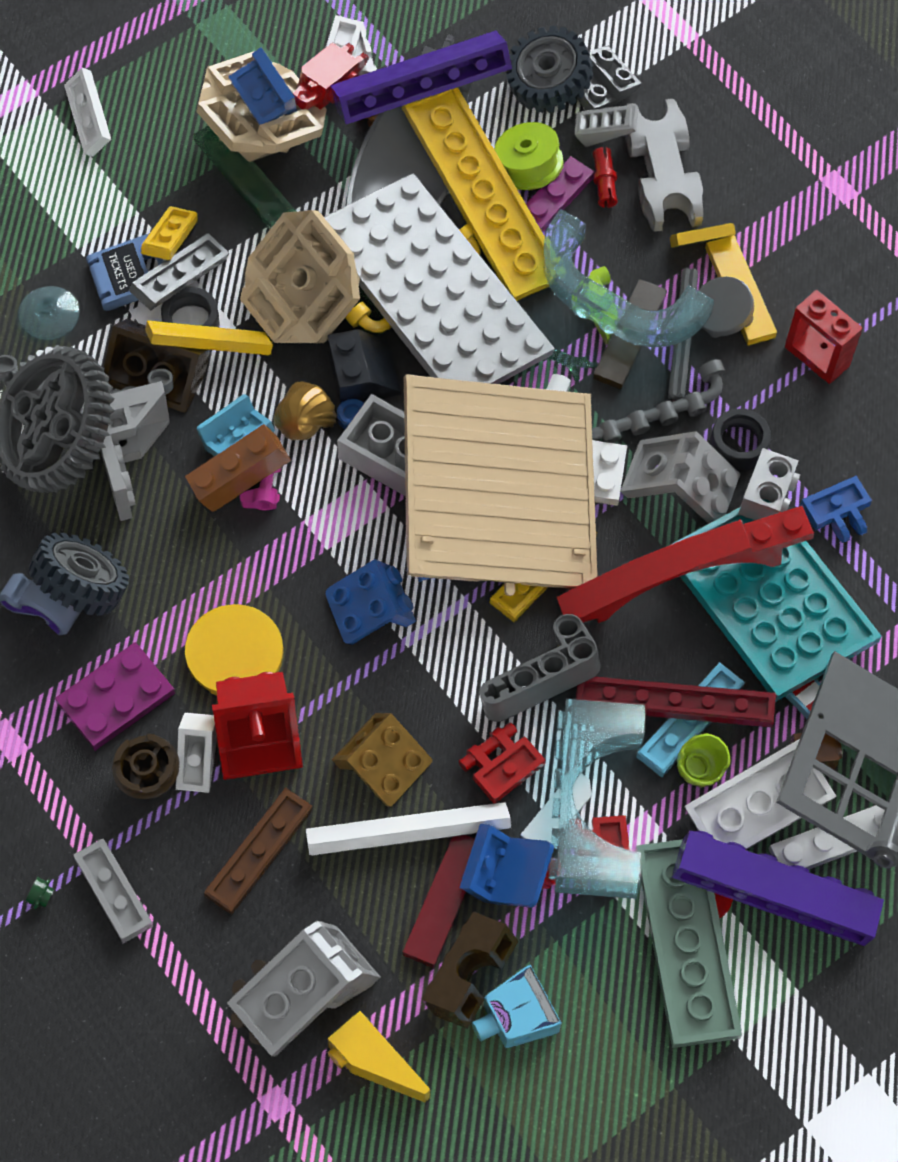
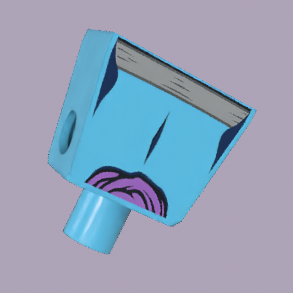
(518, 1011)

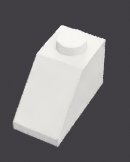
(196, 752)

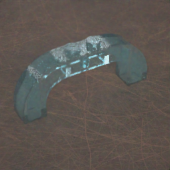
(606, 308)

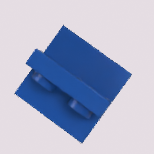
(263, 89)

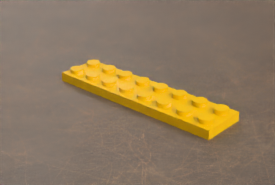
(481, 190)

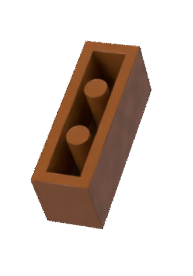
(238, 468)

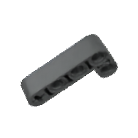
(505, 693)

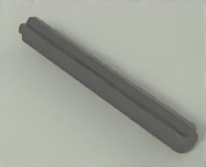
(681, 350)

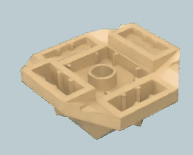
(235, 125)
(300, 279)

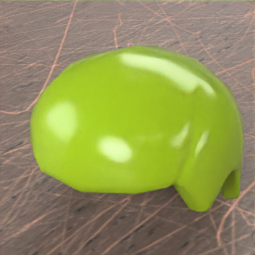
(703, 760)

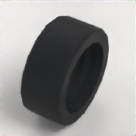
(191, 297)
(748, 420)

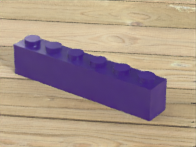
(421, 77)
(778, 887)

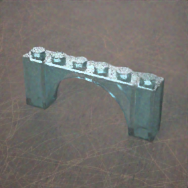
(583, 859)

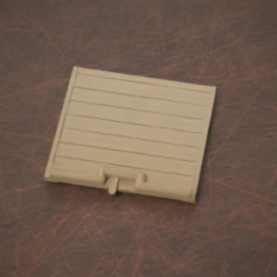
(498, 483)

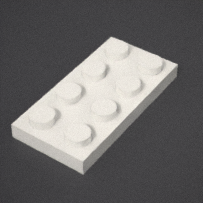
(746, 805)

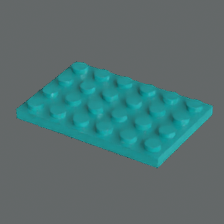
(782, 616)

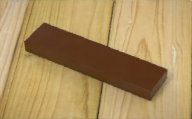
(258, 851)

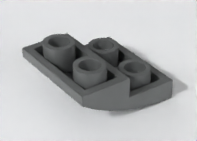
(610, 81)

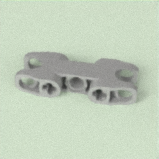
(667, 182)

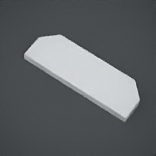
(542, 824)

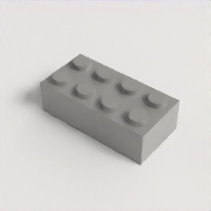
(376, 443)

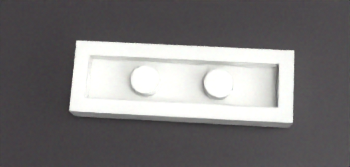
(87, 112)

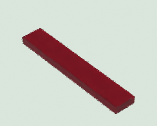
(684, 701)

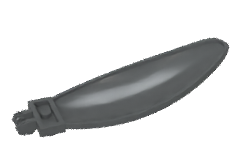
(395, 152)

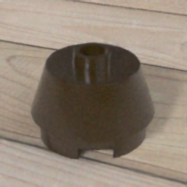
(145, 766)

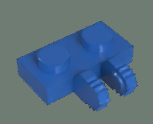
(837, 503)

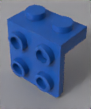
(369, 601)
(506, 868)

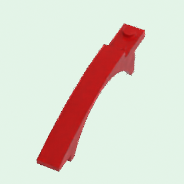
(729, 544)

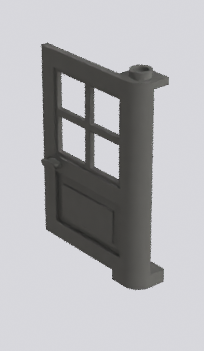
(863, 716)

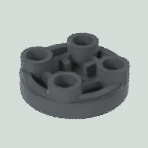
(731, 308)

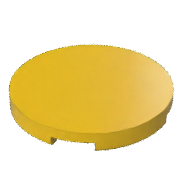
(232, 643)

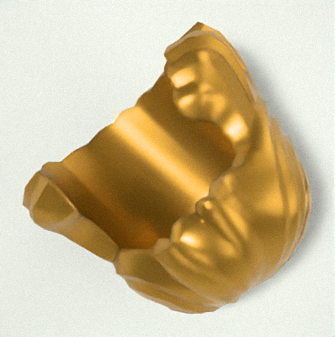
(304, 411)

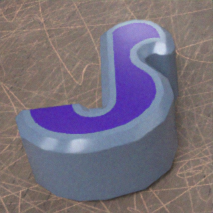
(25, 597)

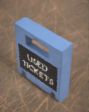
(116, 269)

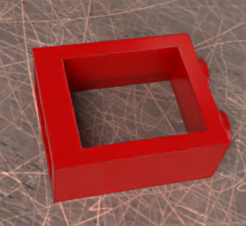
(814, 349)

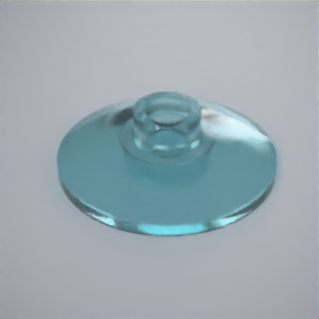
(50, 322)

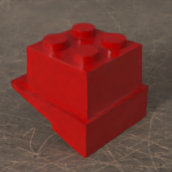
(256, 726)

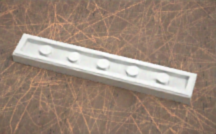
(406, 828)

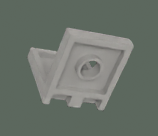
(683, 468)

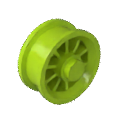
(530, 155)

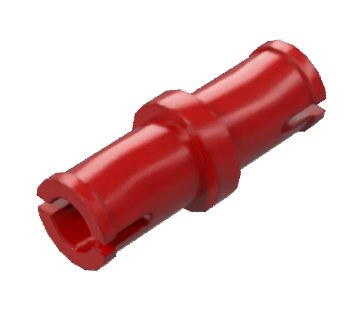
(605, 177)

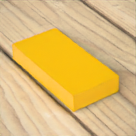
(702, 235)

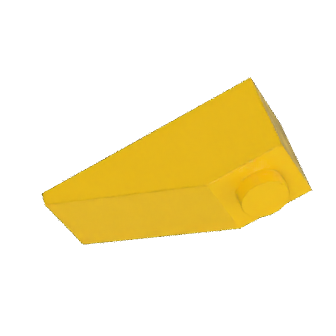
(371, 1056)

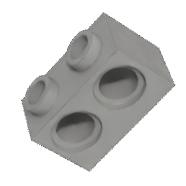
(766, 486)

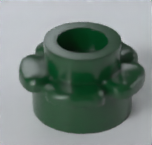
(39, 893)

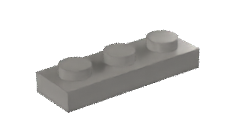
(113, 890)

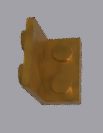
(384, 757)

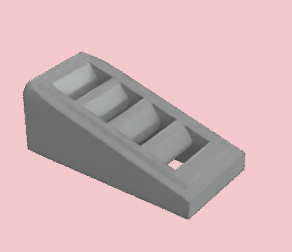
(588, 124)

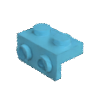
(231, 425)

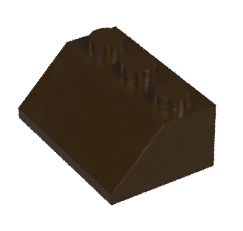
(133, 357)

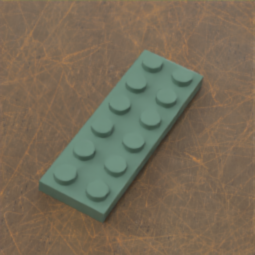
(687, 952)

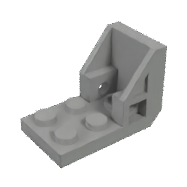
(139, 419)
(299, 983)

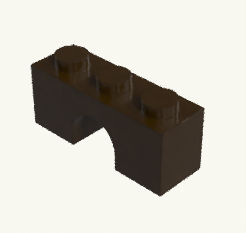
(479, 944)

